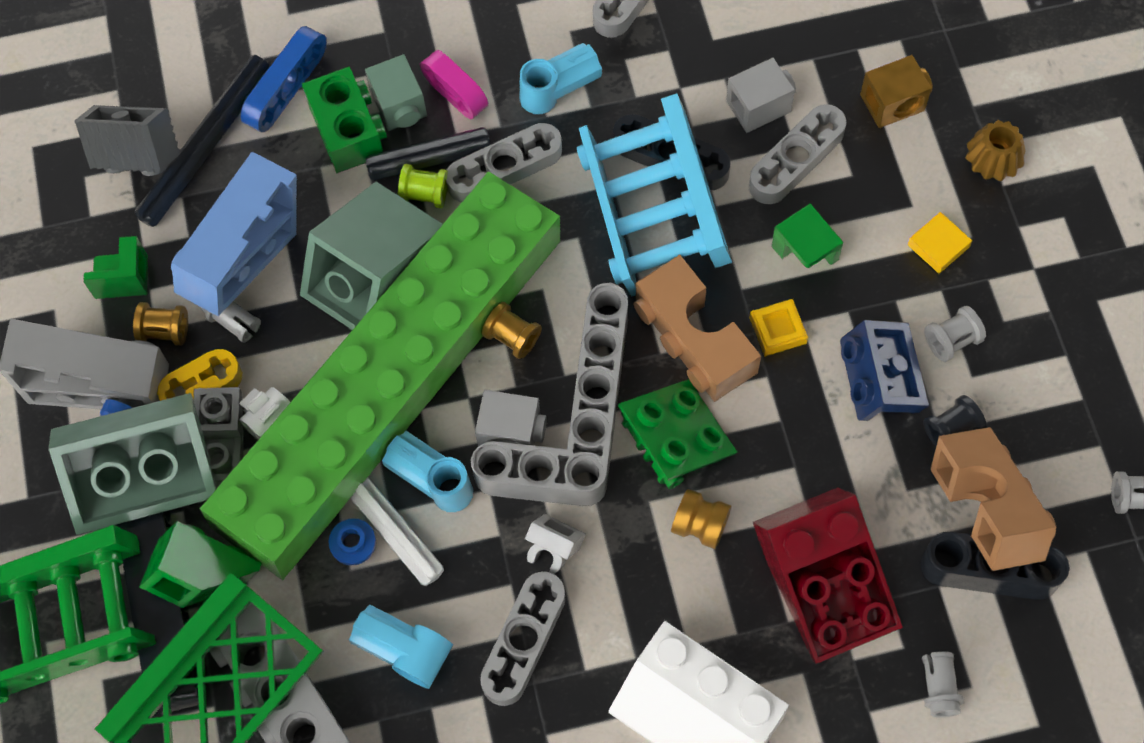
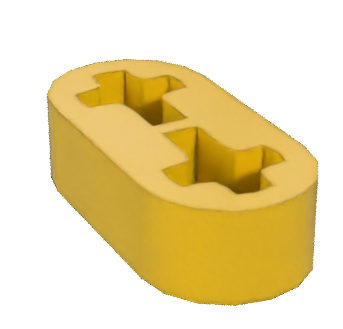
(201, 374)

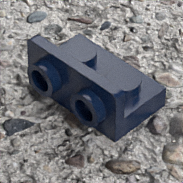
(883, 369)

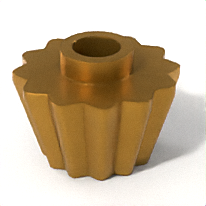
(997, 151)

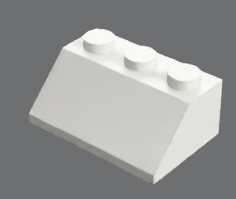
(693, 696)

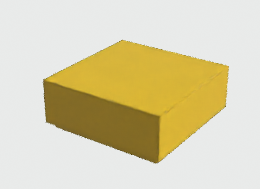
(939, 242)
(778, 327)

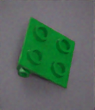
(675, 431)

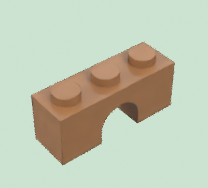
(714, 360)
(1010, 521)

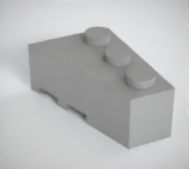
(79, 368)

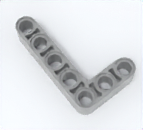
(586, 415)

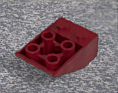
(828, 573)

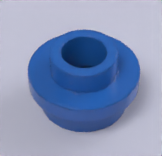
(358, 553)

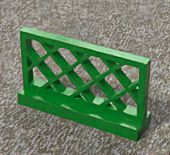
(188, 651)

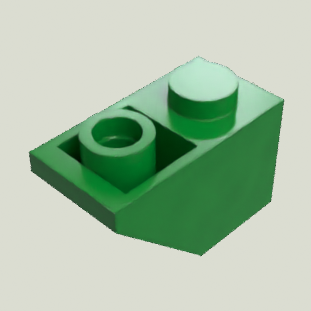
(192, 565)

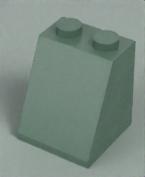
(362, 252)

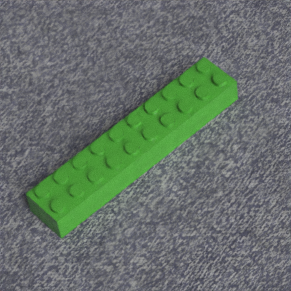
(381, 376)

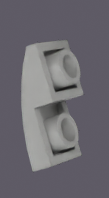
(223, 433)

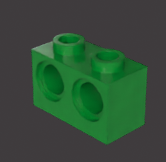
(343, 119)

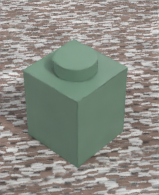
(396, 93)

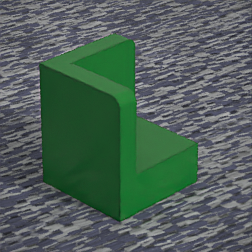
(807, 237)
(119, 273)

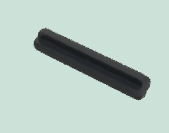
(427, 153)

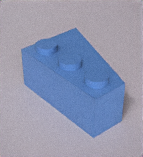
(237, 235)

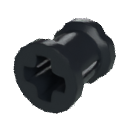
(960, 418)

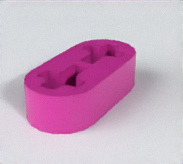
(454, 84)

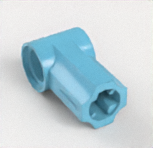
(557, 76)
(428, 470)
(412, 651)

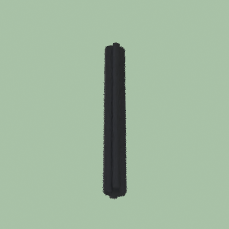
(201, 143)

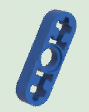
(283, 79)

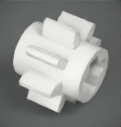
(262, 410)

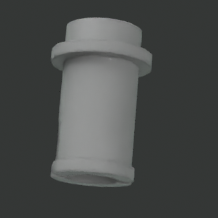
(231, 320)
(941, 685)

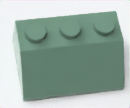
(132, 463)

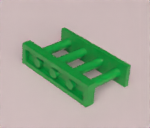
(62, 567)

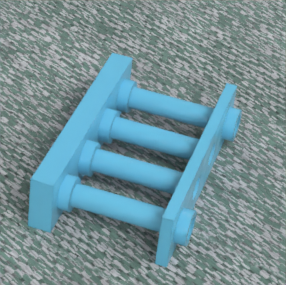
(694, 201)

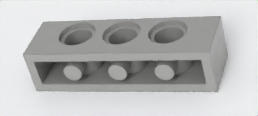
(304, 703)

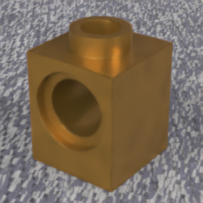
(896, 91)

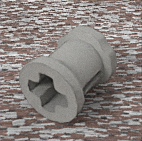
(955, 333)
(1124, 492)

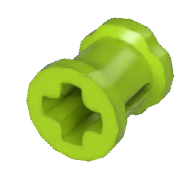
(423, 185)

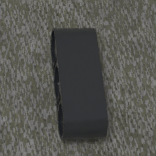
(974, 576)

